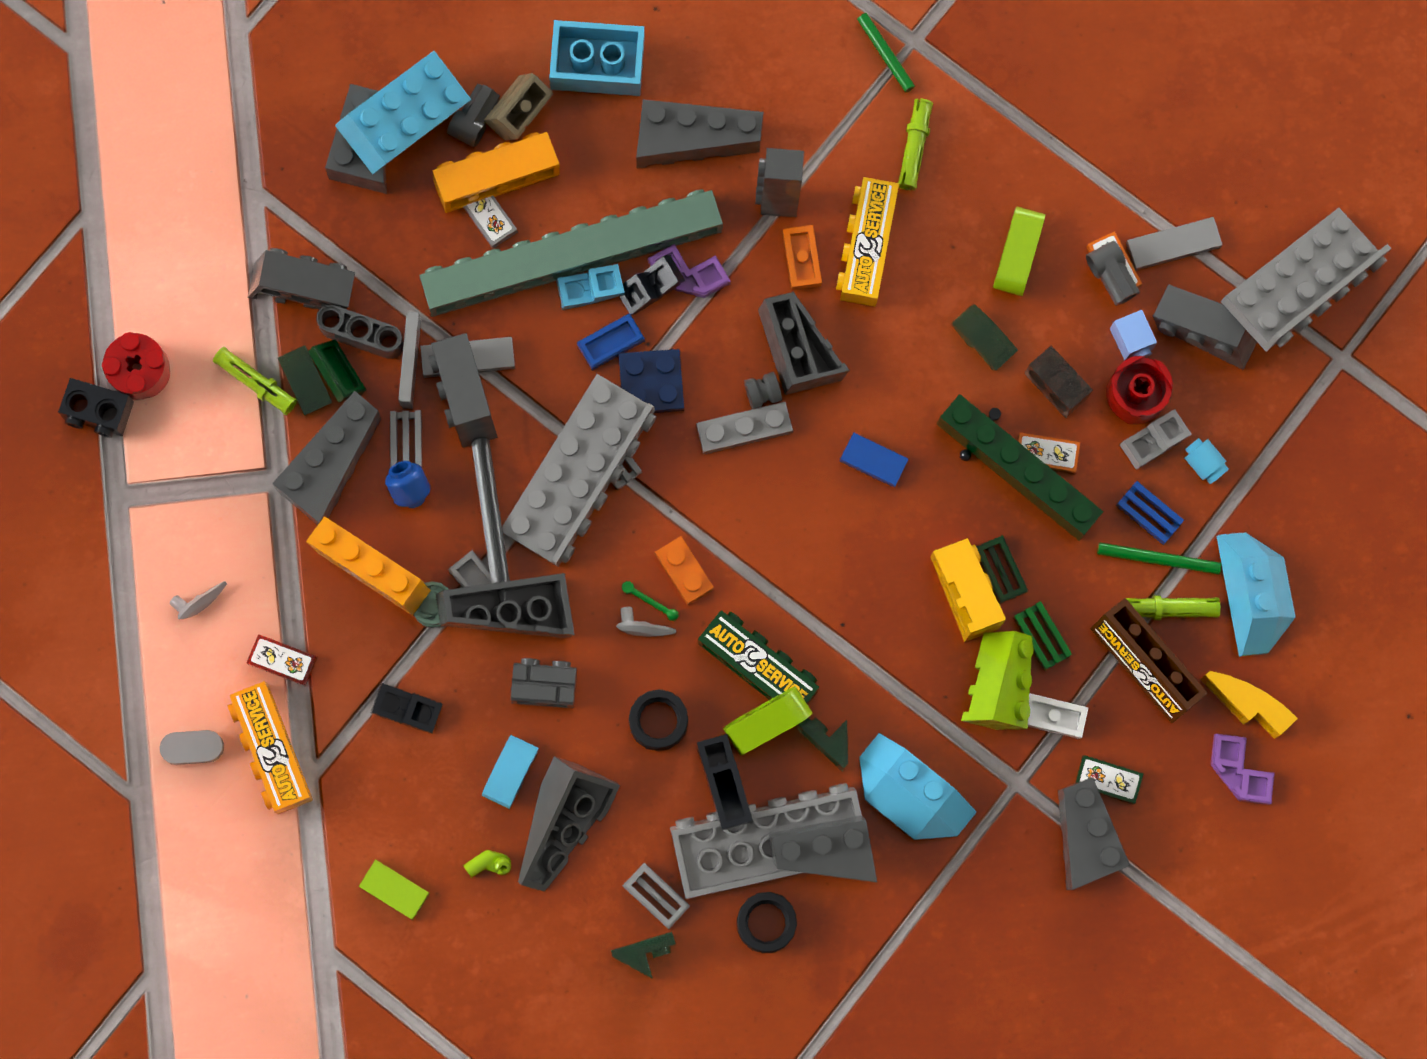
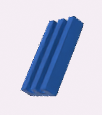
(1158, 504)

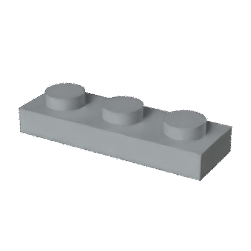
(744, 428)

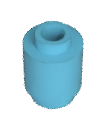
(1206, 460)

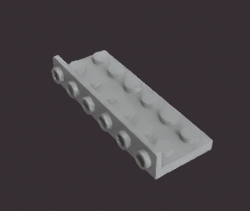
(1304, 280)
(579, 470)
(743, 854)

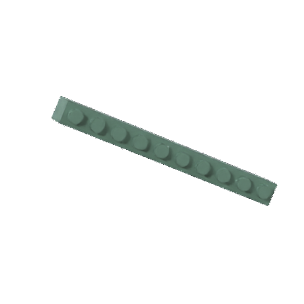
(571, 252)

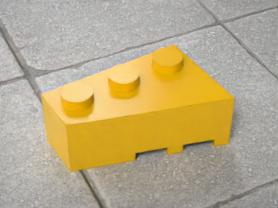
(968, 589)

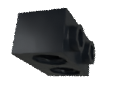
(99, 401)

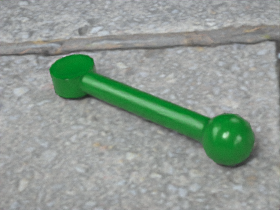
(628, 588)

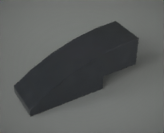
(724, 782)

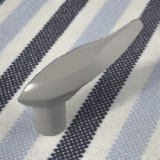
(198, 604)
(643, 628)

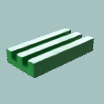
(1029, 612)

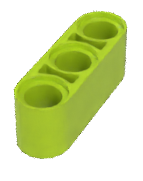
(1019, 251)
(767, 720)

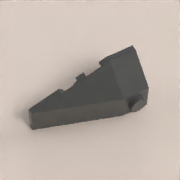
(564, 812)

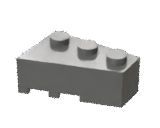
(343, 162)

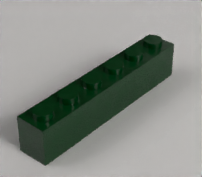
(1019, 467)

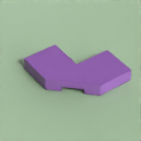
(699, 280)
(1228, 763)

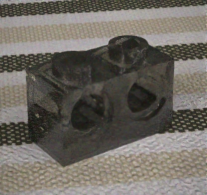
(1058, 381)

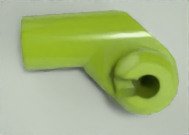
(489, 861)

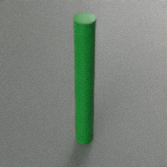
(885, 52)

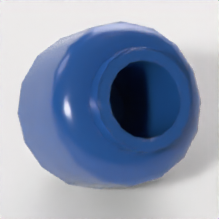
(407, 484)

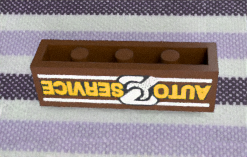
(1148, 660)

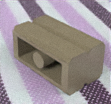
(518, 106)

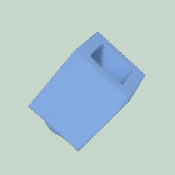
(1133, 335)

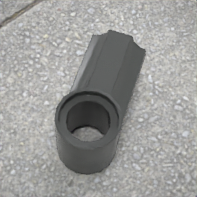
(469, 123)
(1109, 265)

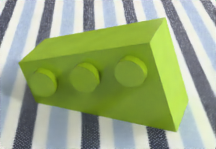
(1003, 682)

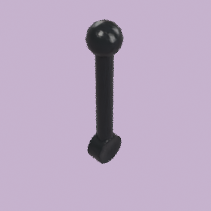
(994, 414)

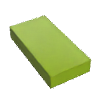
(394, 889)

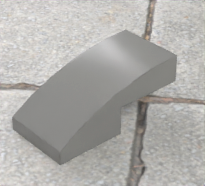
(1155, 439)

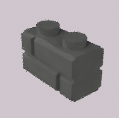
(543, 684)

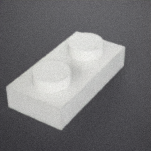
(1057, 716)

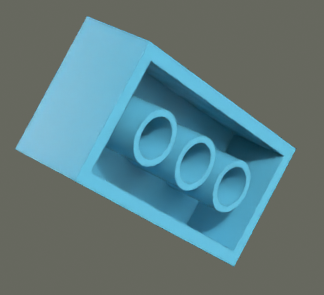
(402, 112)

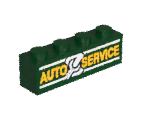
(753, 660)

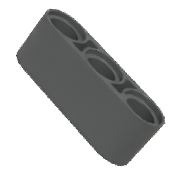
(350, 321)

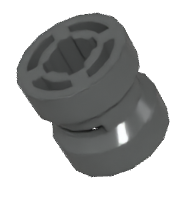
(760, 391)

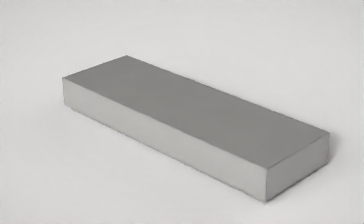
(1174, 243)
(488, 354)
(409, 360)

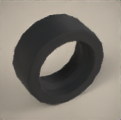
(664, 697)
(790, 921)

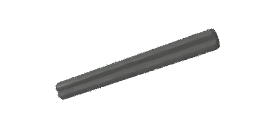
(490, 510)

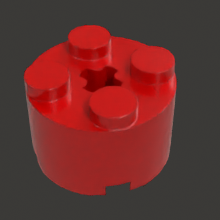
(137, 349)
(1139, 373)

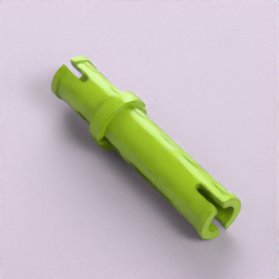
(917, 134)
(282, 401)
(1176, 607)

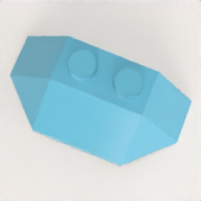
(1256, 592)
(911, 792)

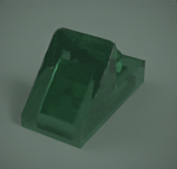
(833, 747)
(635, 954)

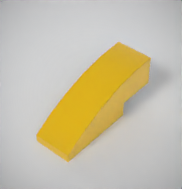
(1250, 702)

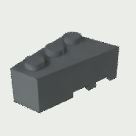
(301, 280)
(1204, 325)
(797, 346)
(462, 389)
(1088, 835)
(827, 849)

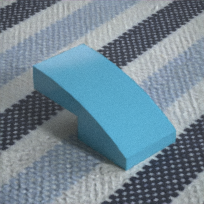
(590, 287)
(510, 771)

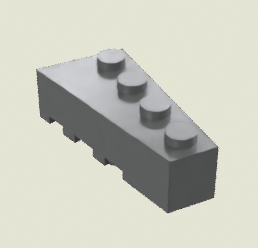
(694, 132)
(326, 463)
(517, 606)

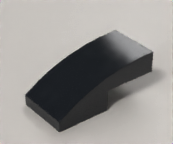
(651, 284)
(406, 708)

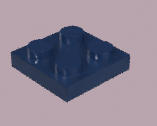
(654, 378)

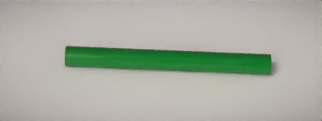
(1159, 558)

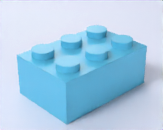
(597, 58)

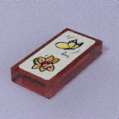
(281, 660)

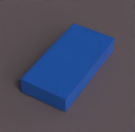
(610, 341)
(874, 460)

